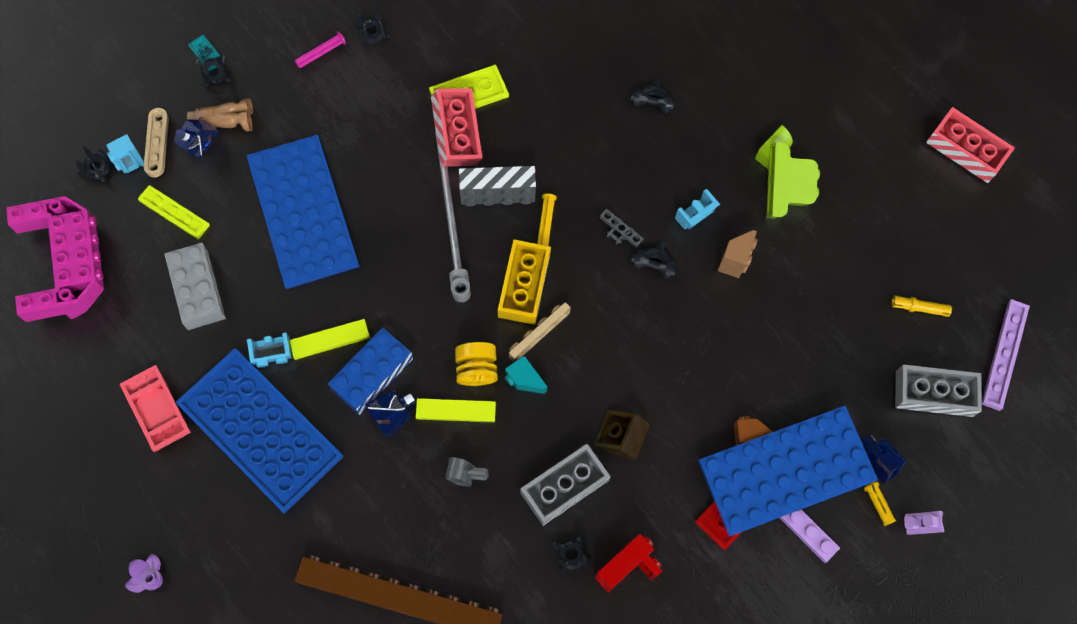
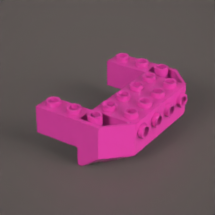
(73, 253)

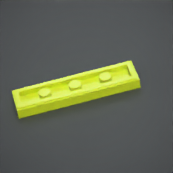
(173, 212)
(329, 339)
(455, 410)

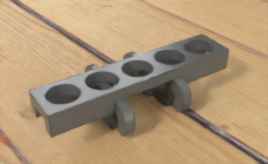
(615, 227)

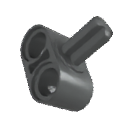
(462, 472)

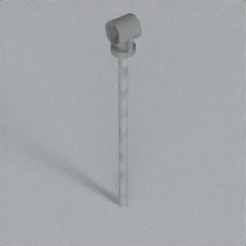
(458, 277)

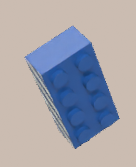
(370, 370)

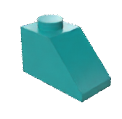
(524, 377)

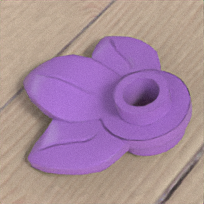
(142, 573)

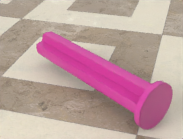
(320, 50)

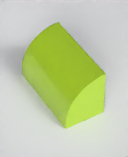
(780, 135)

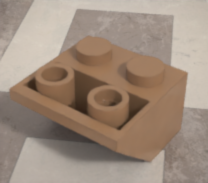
(738, 254)

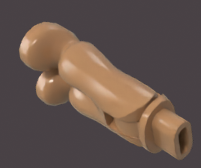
(226, 114)

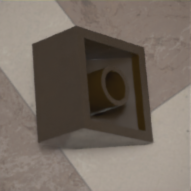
(622, 434)

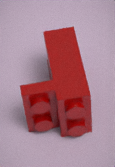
(633, 555)

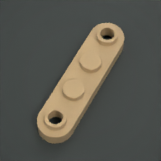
(156, 142)

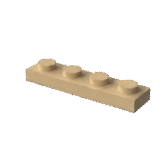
(544, 327)

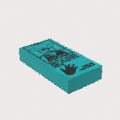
(203, 50)

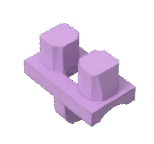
(931, 521)

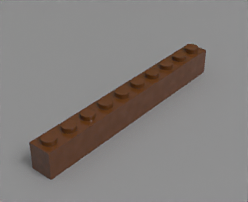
(391, 595)

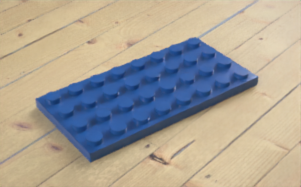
(302, 211)
(259, 430)
(787, 470)

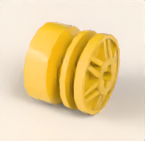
(476, 364)

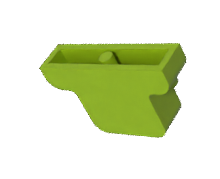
(789, 181)

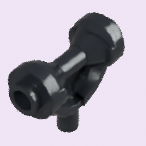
(664, 101)
(642, 259)

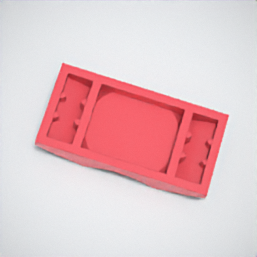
(155, 408)

